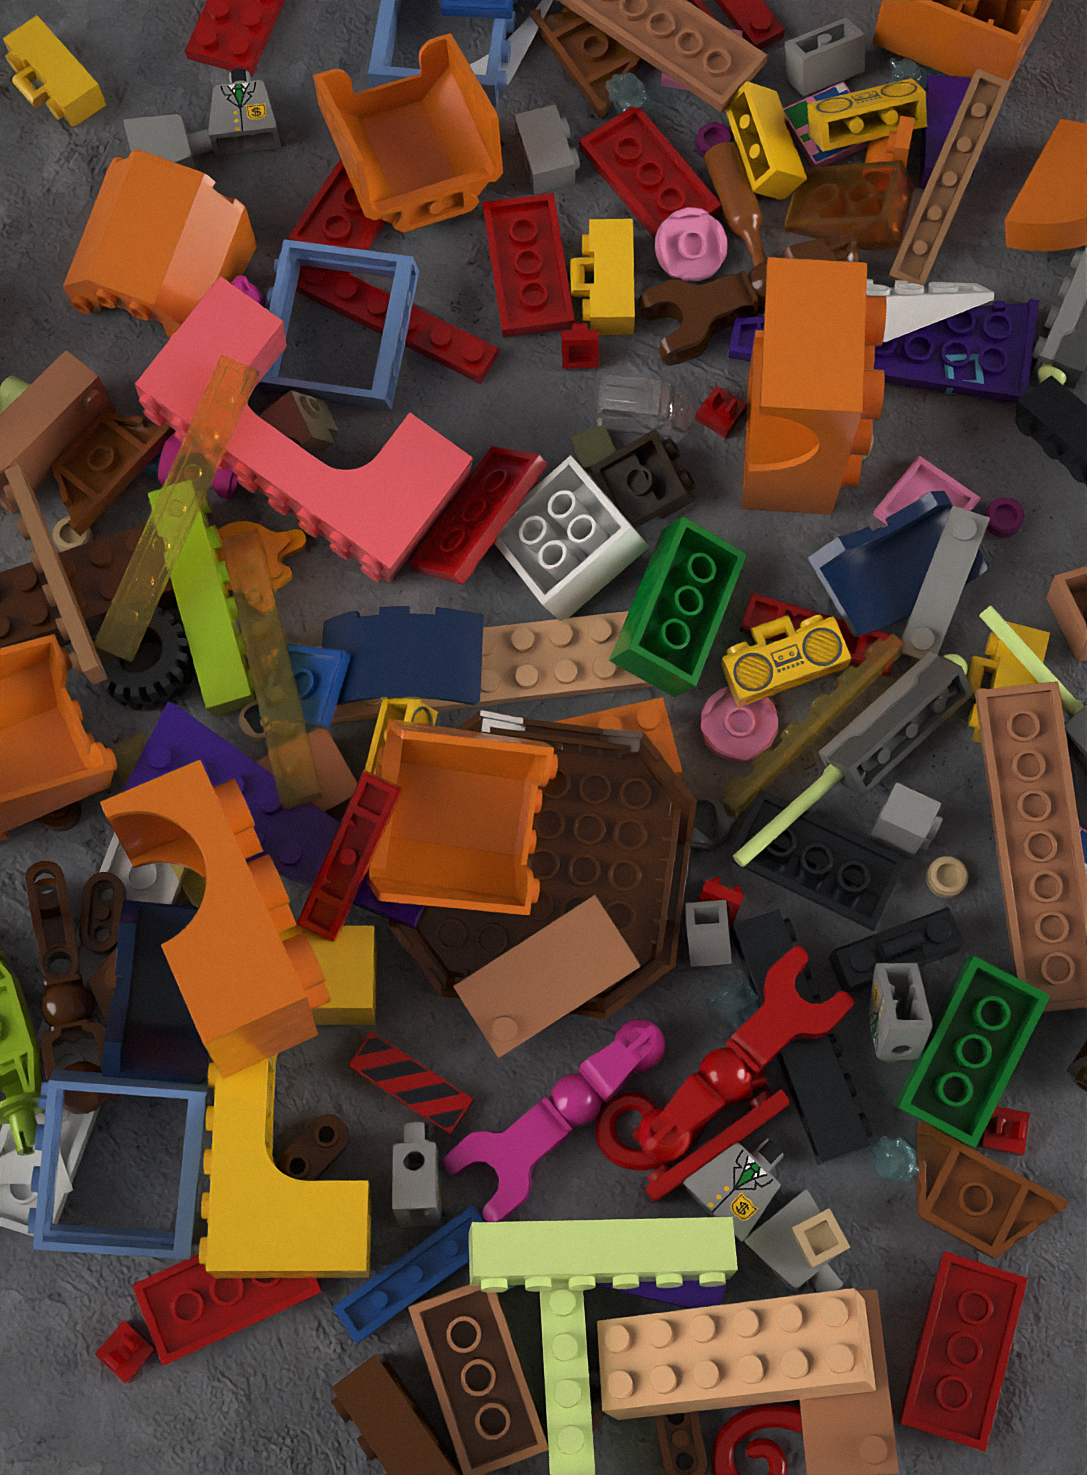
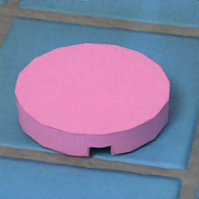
(690, 245)
(738, 732)

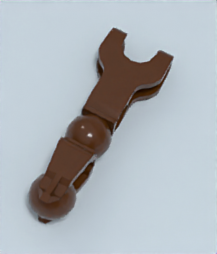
(716, 304)
(67, 1002)

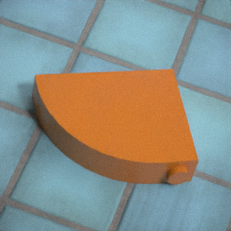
(1053, 200)

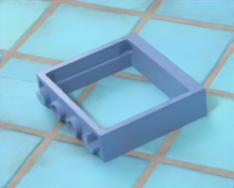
(380, 67)
(281, 299)
(108, 1239)

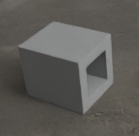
(708, 933)

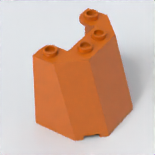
(416, 143)
(157, 241)
(42, 742)
(461, 818)

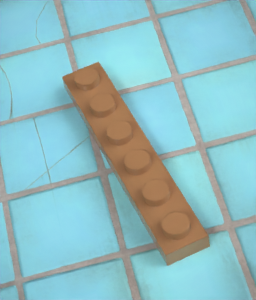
(949, 178)
(58, 589)

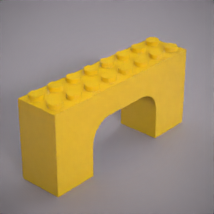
(255, 1213)

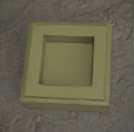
(592, 446)

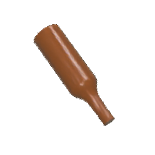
(736, 196)

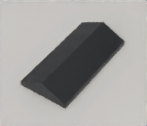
(822, 862)

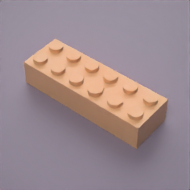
(735, 1355)

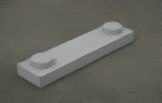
(944, 582)

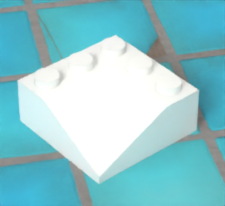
(568, 540)

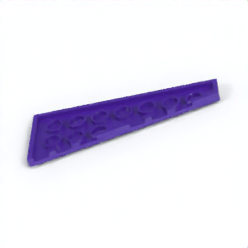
(996, 332)
(292, 837)

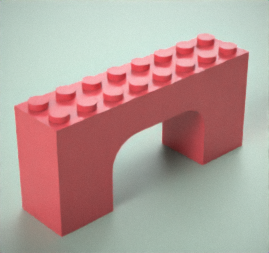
(365, 512)

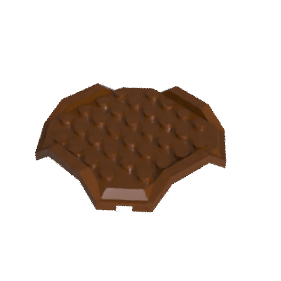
(606, 828)

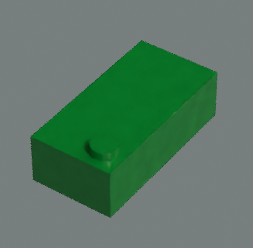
(678, 607)
(971, 1051)

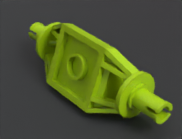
(18, 1063)

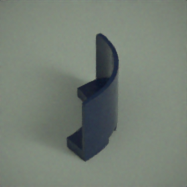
(881, 571)
(409, 654)
(148, 1019)

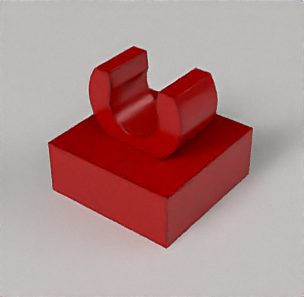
(580, 347)
(721, 412)
(714, 891)
(1006, 1131)
(126, 1351)

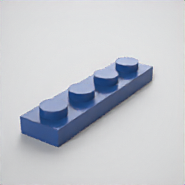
(408, 1278)

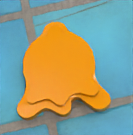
(276, 545)

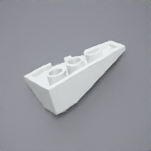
(915, 307)

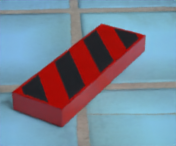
(411, 1083)

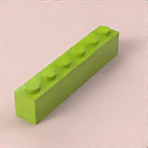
(211, 617)

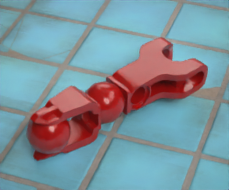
(728, 1070)

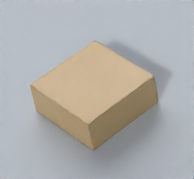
(820, 1238)

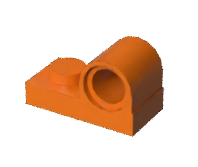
(893, 147)

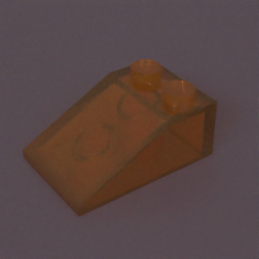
(853, 200)

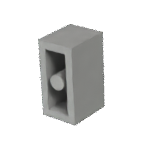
(824, 56)
(545, 149)
(906, 821)

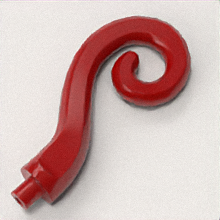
(637, 1159)
(747, 1422)

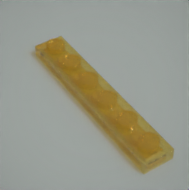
(823, 713)

